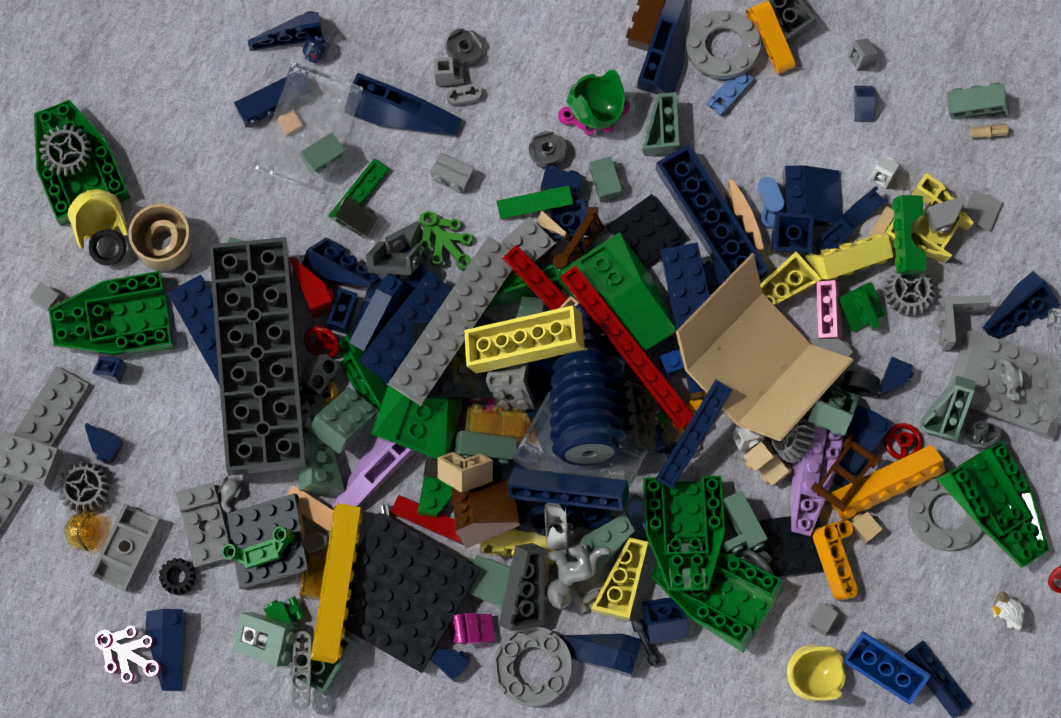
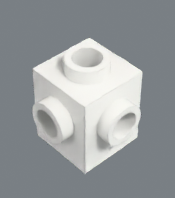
(745, 438)

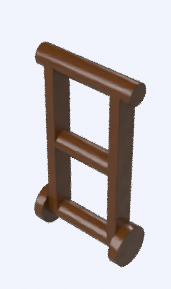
(561, 260)
(873, 461)

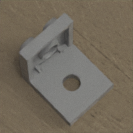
(953, 306)
(511, 381)

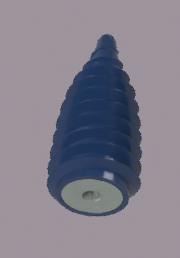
(585, 405)

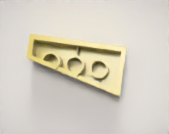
(851, 257)
(789, 280)
(505, 543)
(621, 586)

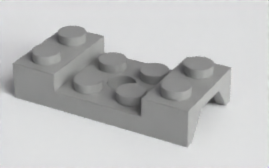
(198, 506)
(119, 567)

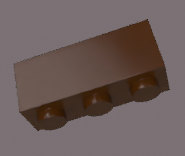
(644, 23)

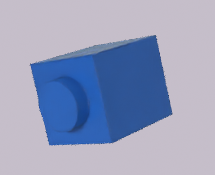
(671, 364)

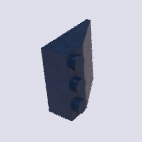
(813, 193)

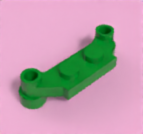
(262, 552)

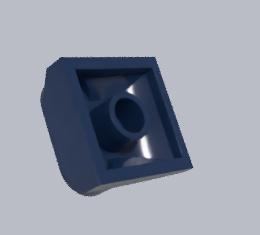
(570, 218)

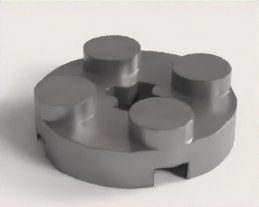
(464, 37)
(550, 158)

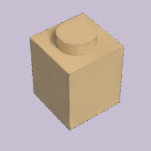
(865, 527)

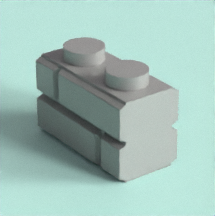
(452, 172)

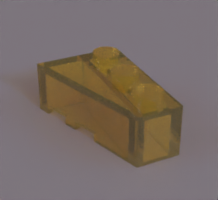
(496, 421)

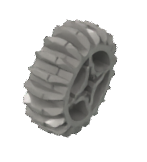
(57, 147)
(915, 295)
(796, 442)
(85, 479)

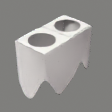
(555, 516)

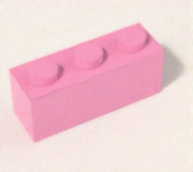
(829, 310)

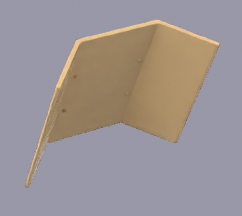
(757, 354)

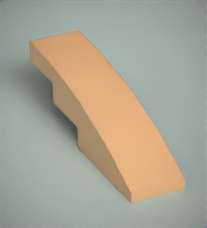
(743, 213)
(314, 510)

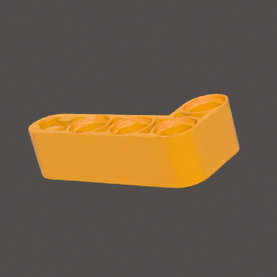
(772, 36)
(834, 559)

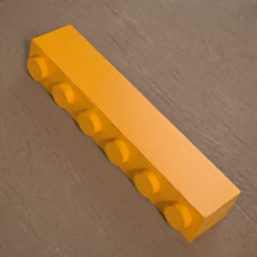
(890, 481)

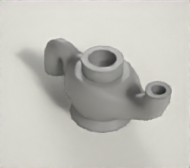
(1011, 379)
(230, 489)

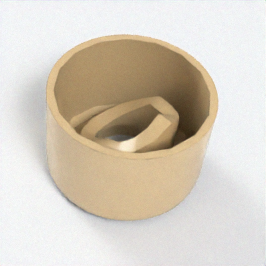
(155, 220)

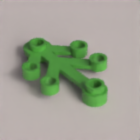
(444, 238)

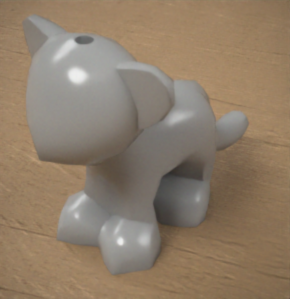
(559, 590)

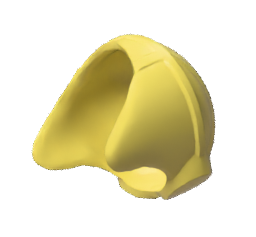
(95, 212)
(816, 673)

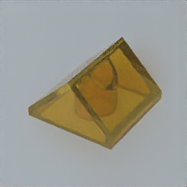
(312, 580)

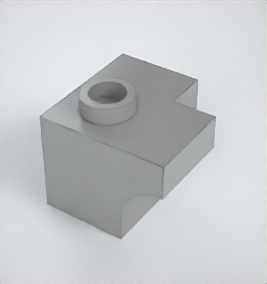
(447, 72)

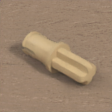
(989, 130)

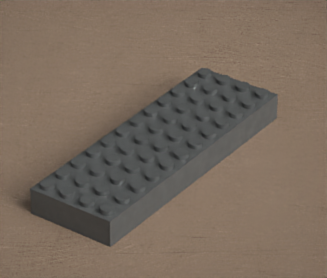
(257, 356)

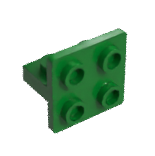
(862, 307)

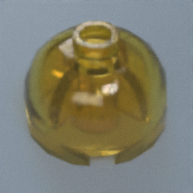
(82, 531)

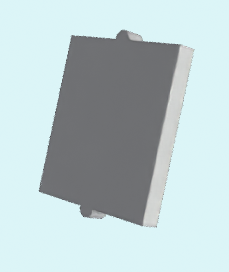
(982, 210)

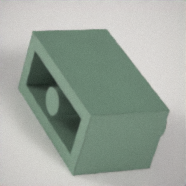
(322, 153)
(605, 178)

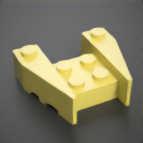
(922, 236)

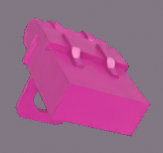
(472, 629)

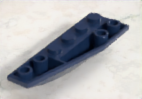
(666, 50)
(398, 109)

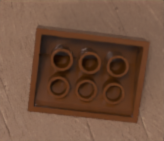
(484, 512)

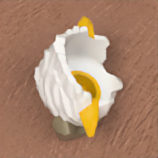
(1010, 610)

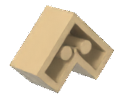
(765, 460)
(465, 473)

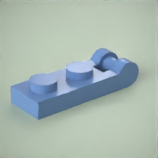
(729, 93)

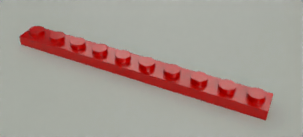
(627, 347)

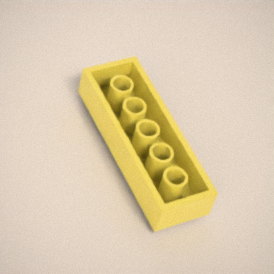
(524, 339)

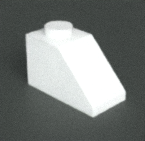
(884, 171)

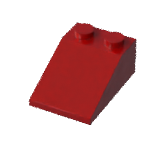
(314, 290)

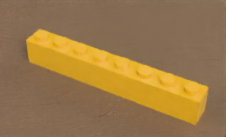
(335, 583)

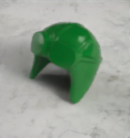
(597, 100)

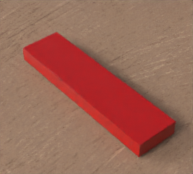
(534, 278)
(441, 525)

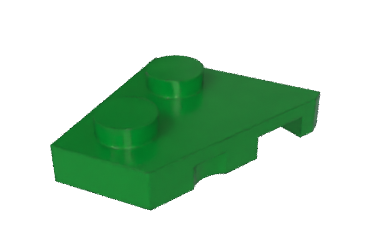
(434, 497)

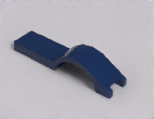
(850, 220)

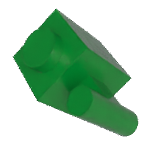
(277, 610)

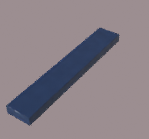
(694, 433)

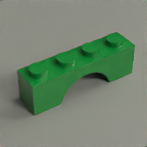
(908, 256)

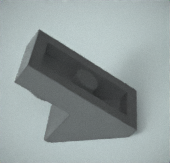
(404, 238)

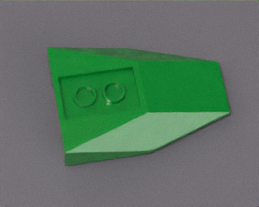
(99, 173)
(626, 290)
(115, 317)
(417, 427)
(999, 502)
(685, 529)
(735, 601)

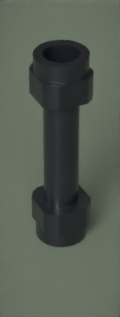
(639, 627)

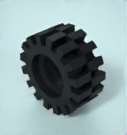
(168, 568)

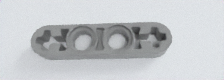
(301, 670)

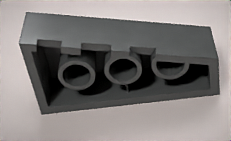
(793, 18)
(525, 589)

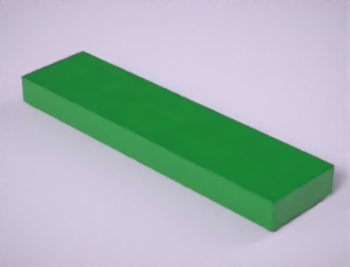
(364, 184)
(535, 202)

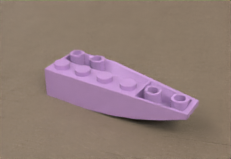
(372, 470)
(810, 470)

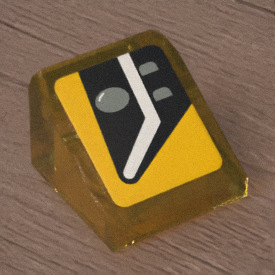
(330, 392)

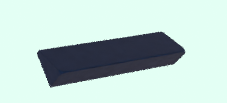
(940, 681)

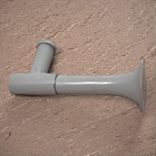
(580, 602)

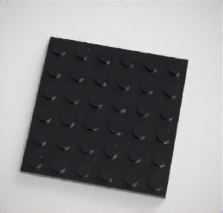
(405, 592)

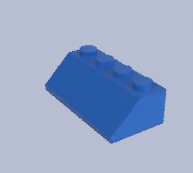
(886, 667)

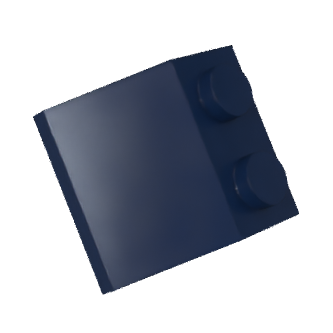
(792, 233)
(664, 620)

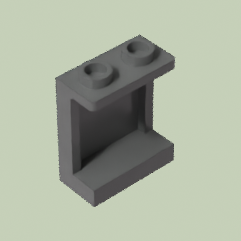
(384, 262)

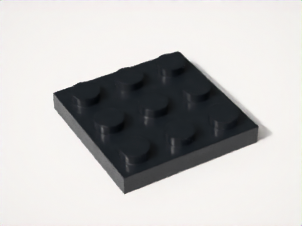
(647, 230)
(790, 551)

